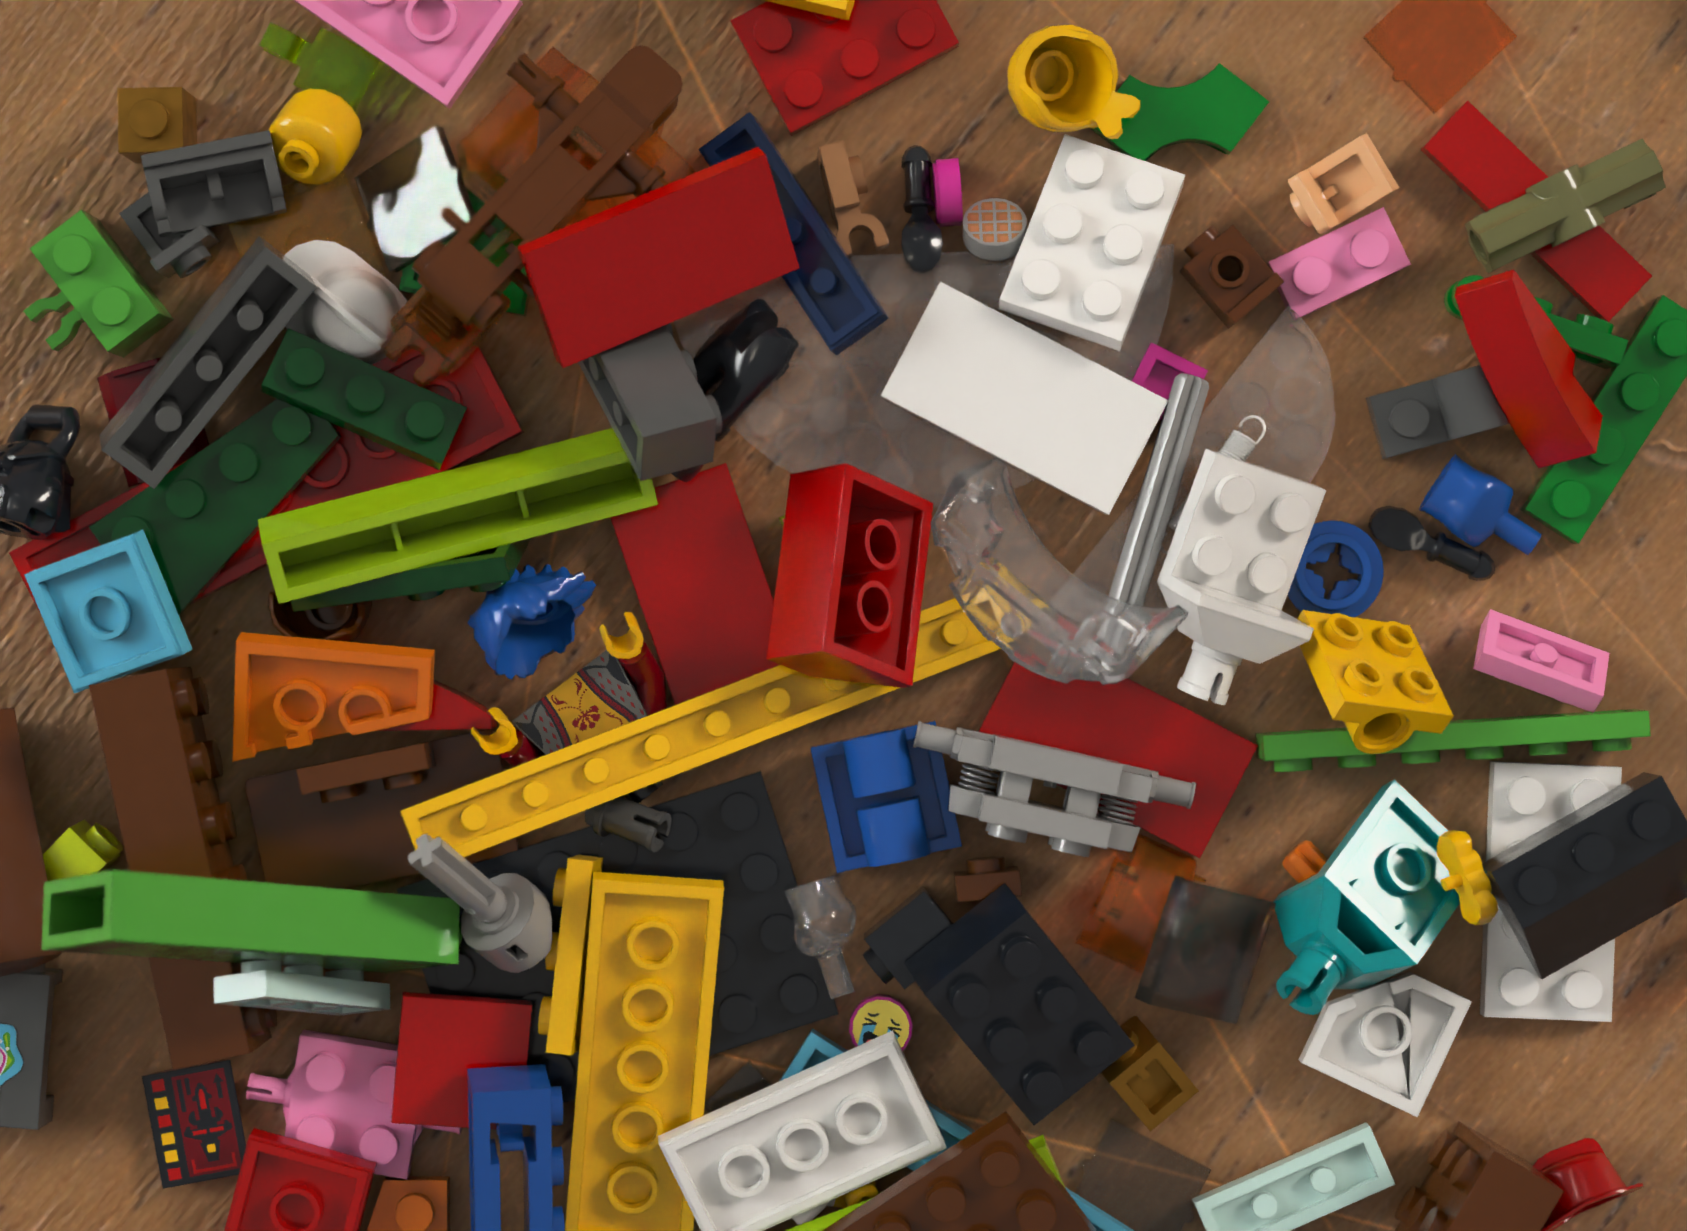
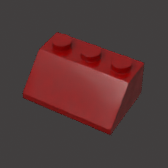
(850, 578)

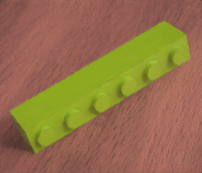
(451, 514)

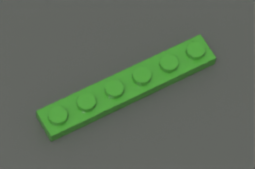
(1480, 738)

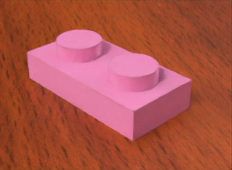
(1339, 263)
(1541, 661)

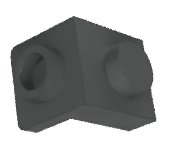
(169, 254)

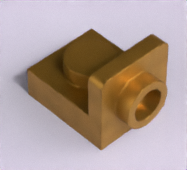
(1148, 1077)

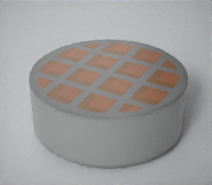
(994, 229)

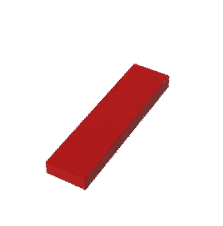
(1497, 172)

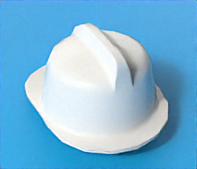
(349, 305)

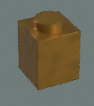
(155, 120)

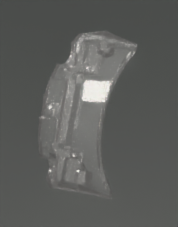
(1028, 598)

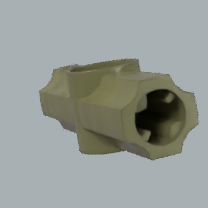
(1565, 205)

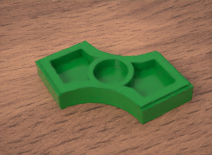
(1205, 112)

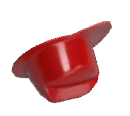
(1584, 1177)

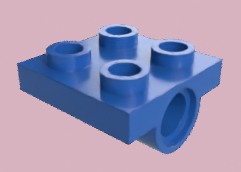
(884, 799)

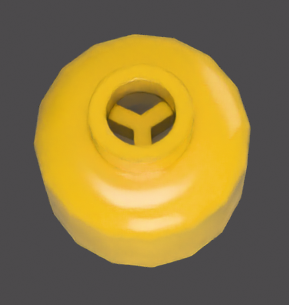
(315, 136)

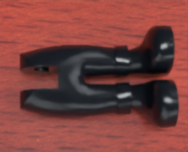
(741, 364)

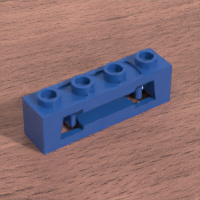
(513, 1099)

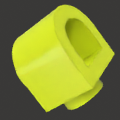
(81, 851)

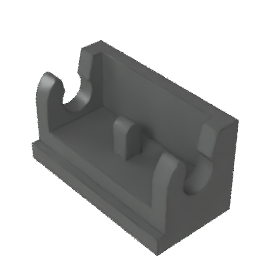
(214, 183)

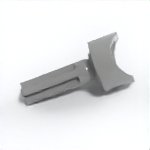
(495, 910)

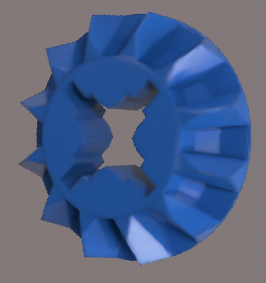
(1356, 553)

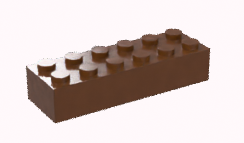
(176, 826)

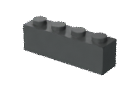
(206, 362)

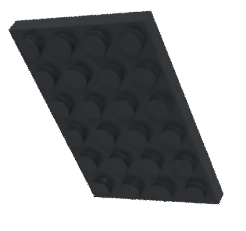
(714, 835)

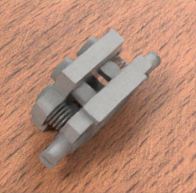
(1069, 827)

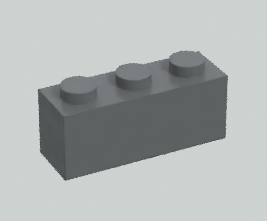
(655, 403)

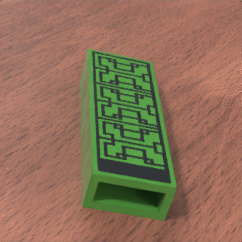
(248, 922)

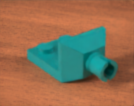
(1368, 905)

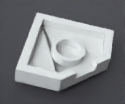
(1387, 1038)

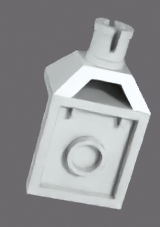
(1235, 568)

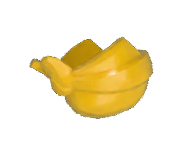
(1068, 82)

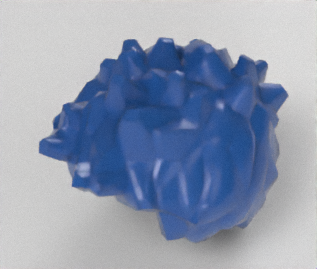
(529, 618)

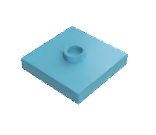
(108, 611)

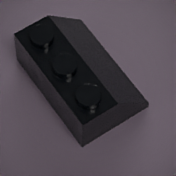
(1593, 873)

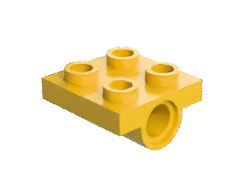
(1374, 679)

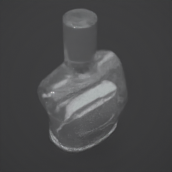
(824, 928)

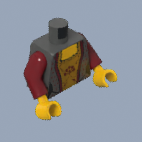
(601, 696)

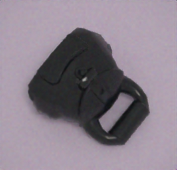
(36, 475)

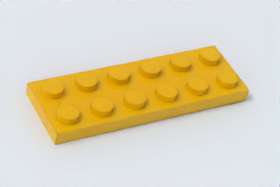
(641, 1047)

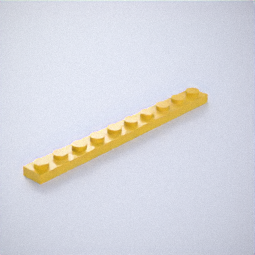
(670, 743)

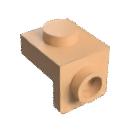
(1341, 185)

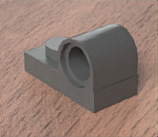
(1434, 411)

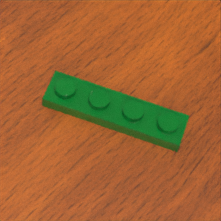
(1631, 405)

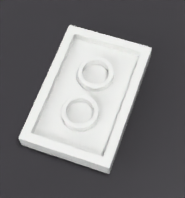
(1091, 242)

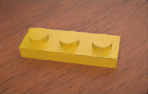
(562, 1012)

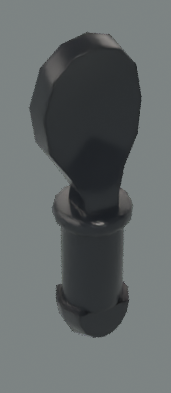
(920, 236)
(1404, 532)

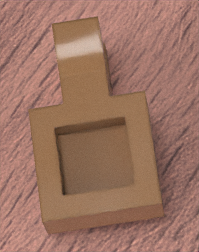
(843, 182)

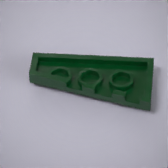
(216, 497)

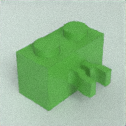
(99, 285)

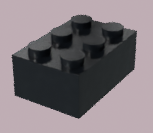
(1018, 1004)

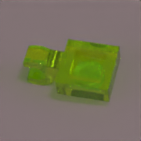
(326, 64)

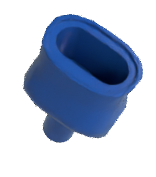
(1476, 507)

